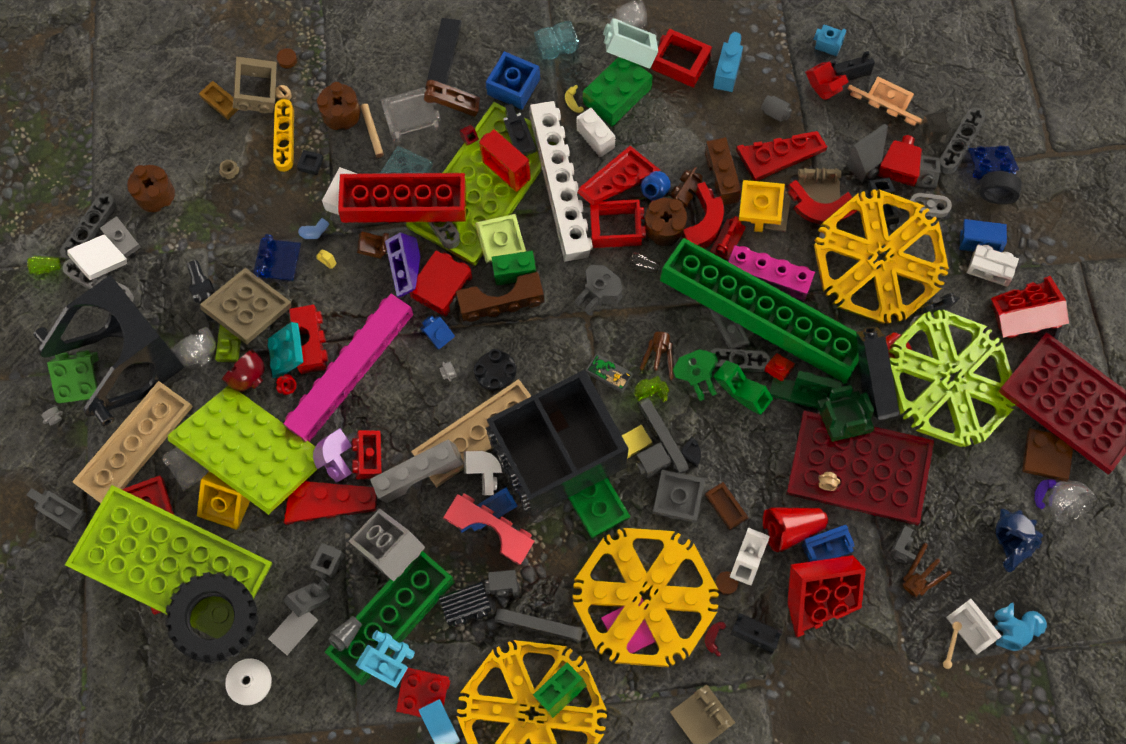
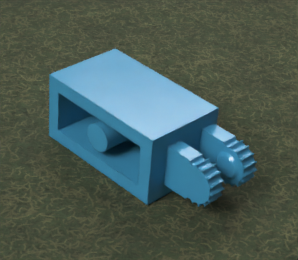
(729, 63)

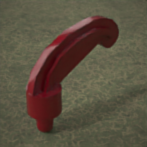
(711, 636)

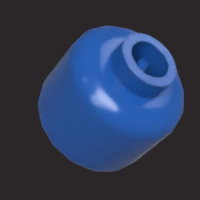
(655, 185)

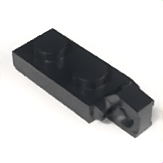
(518, 131)

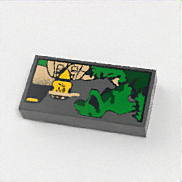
(609, 373)

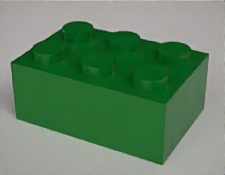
(617, 90)

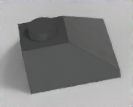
(868, 154)

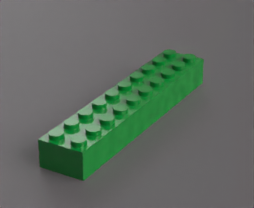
(762, 309)

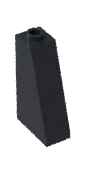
(877, 372)

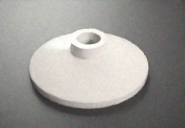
(258, 686)

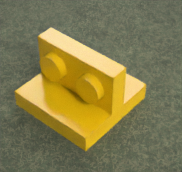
(761, 203)

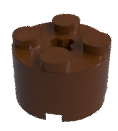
(339, 106)
(151, 187)
(665, 210)

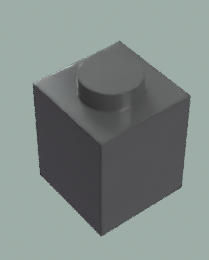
(652, 461)

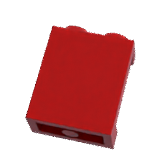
(440, 281)

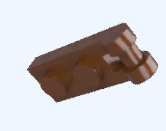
(451, 97)

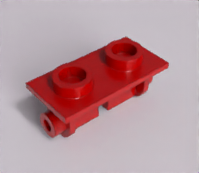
(728, 238)

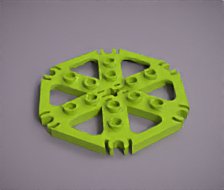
(965, 382)

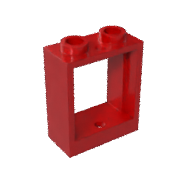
(675, 71)
(505, 160)
(616, 208)

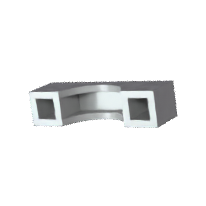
(400, 478)

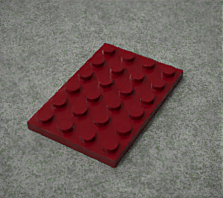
(1071, 401)
(877, 471)

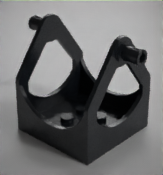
(139, 345)

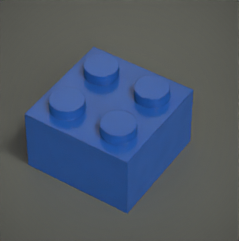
(513, 80)

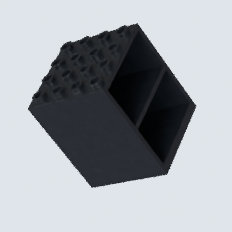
(554, 465)

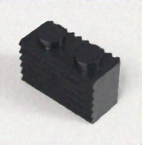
(465, 604)

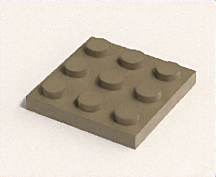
(245, 306)

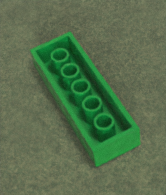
(395, 611)

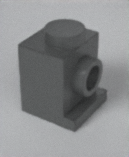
(327, 554)
(502, 583)

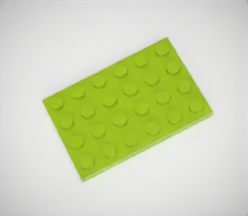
(246, 448)

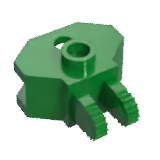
(699, 372)

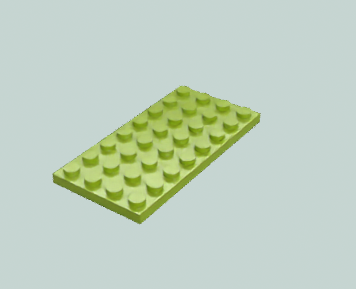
(485, 191)
(153, 552)

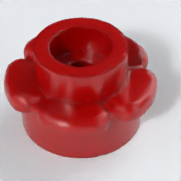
(290, 384)

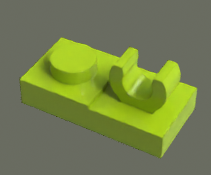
(227, 346)

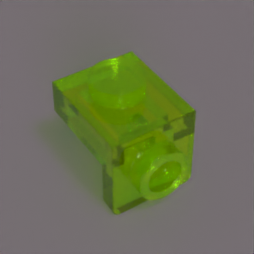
(648, 387)

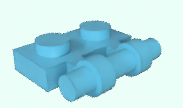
(380, 664)

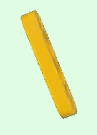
(280, 135)

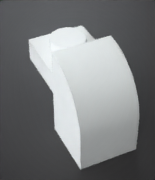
(483, 463)
(749, 556)

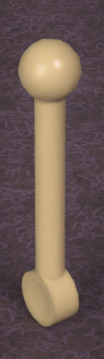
(956, 627)

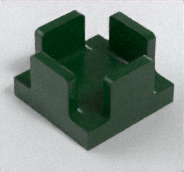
(846, 413)

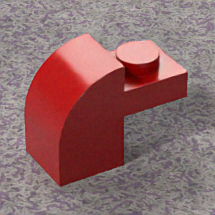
(825, 80)

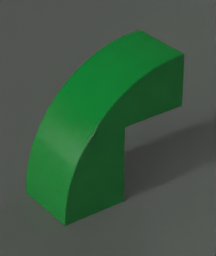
(745, 391)

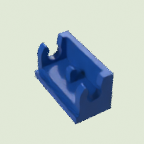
(983, 233)
(828, 544)

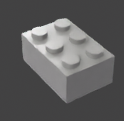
(387, 544)

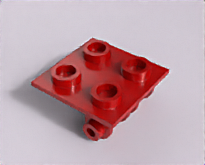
(421, 689)

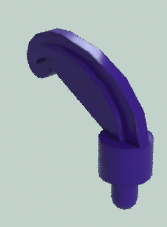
(1041, 491)

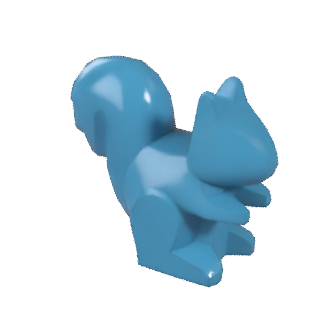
(1018, 632)

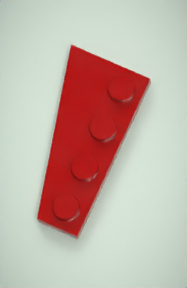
(773, 156)
(617, 176)
(328, 500)

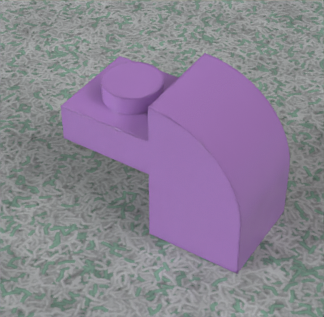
(328, 454)

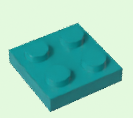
(285, 350)

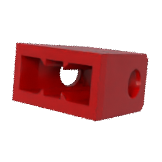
(902, 162)

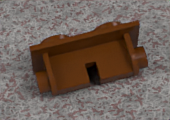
(688, 181)

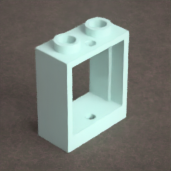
(630, 43)

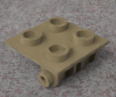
(821, 184)
(702, 716)

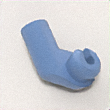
(313, 232)

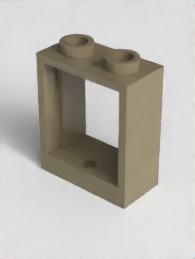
(254, 68)

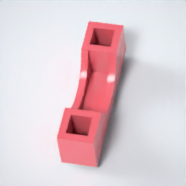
(513, 543)

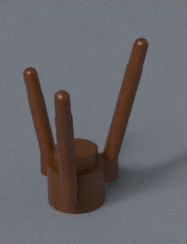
(659, 344)
(916, 583)

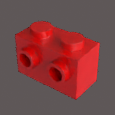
(367, 454)

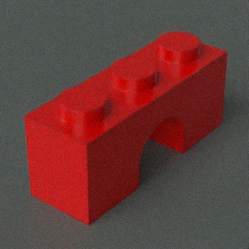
(309, 324)

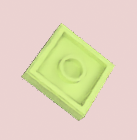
(500, 236)

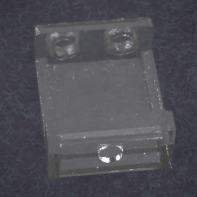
(409, 113)

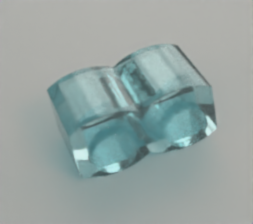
(556, 40)

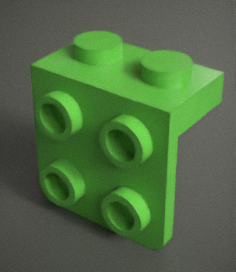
(73, 376)

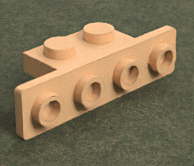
(890, 97)

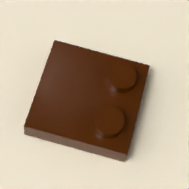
(1047, 456)

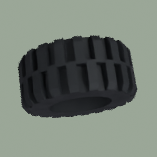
(189, 596)

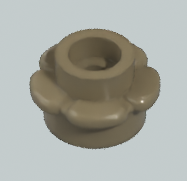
(225, 166)

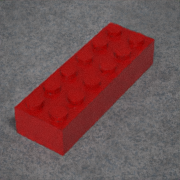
(402, 197)

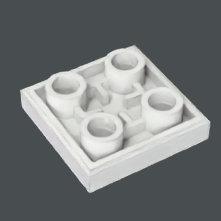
(97, 257)

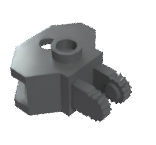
(600, 288)

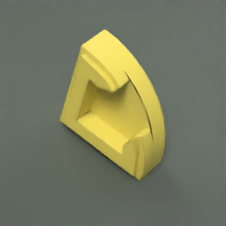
(326, 258)

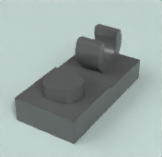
(308, 597)

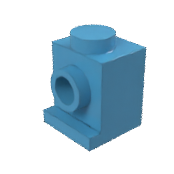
(829, 39)

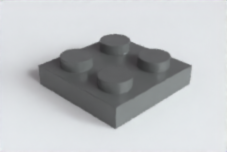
(678, 496)

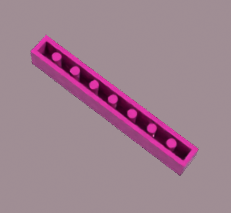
(348, 368)

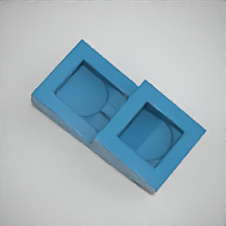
(439, 724)

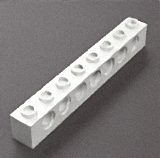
(571, 248)

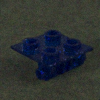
(992, 159)
(276, 258)

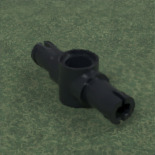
(200, 286)

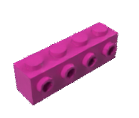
(778, 273)

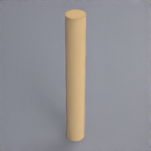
(372, 130)

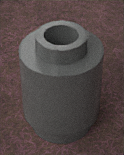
(776, 108)

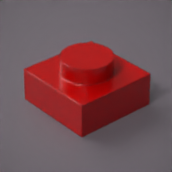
(779, 367)

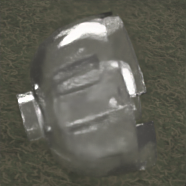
(631, 14)
(196, 348)
(1070, 500)

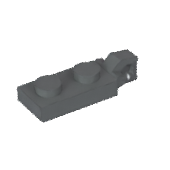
(57, 509)

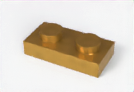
(218, 99)

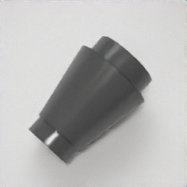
(344, 634)

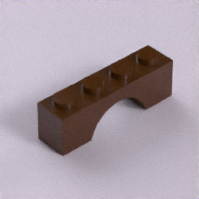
(476, 304)

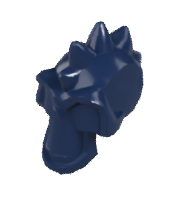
(1017, 537)

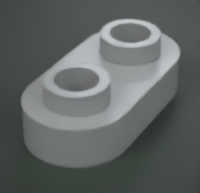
(931, 202)

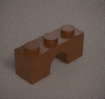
(725, 175)

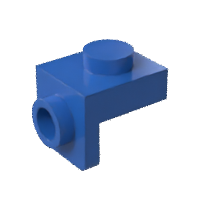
(437, 331)

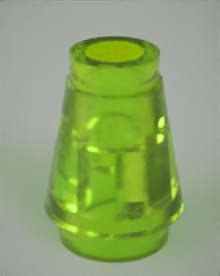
(42, 264)

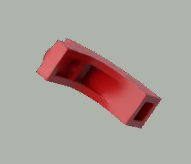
(813, 210)
(709, 228)

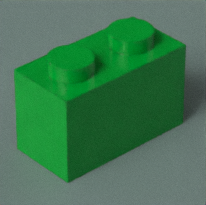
(510, 266)

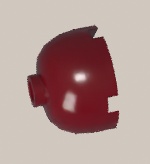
(246, 372)

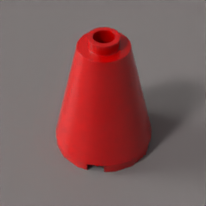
(792, 525)

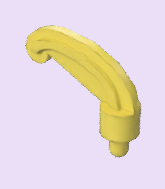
(571, 101)

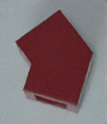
(467, 131)

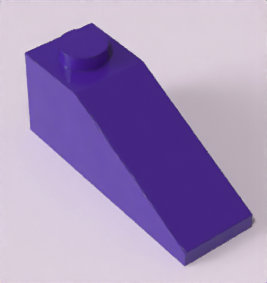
(404, 262)

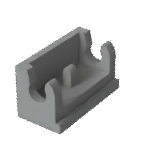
(292, 631)

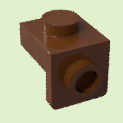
(372, 244)

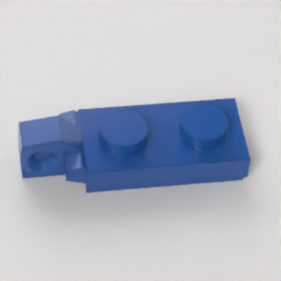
(499, 503)

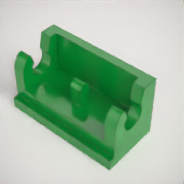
(560, 690)

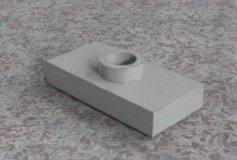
(120, 237)

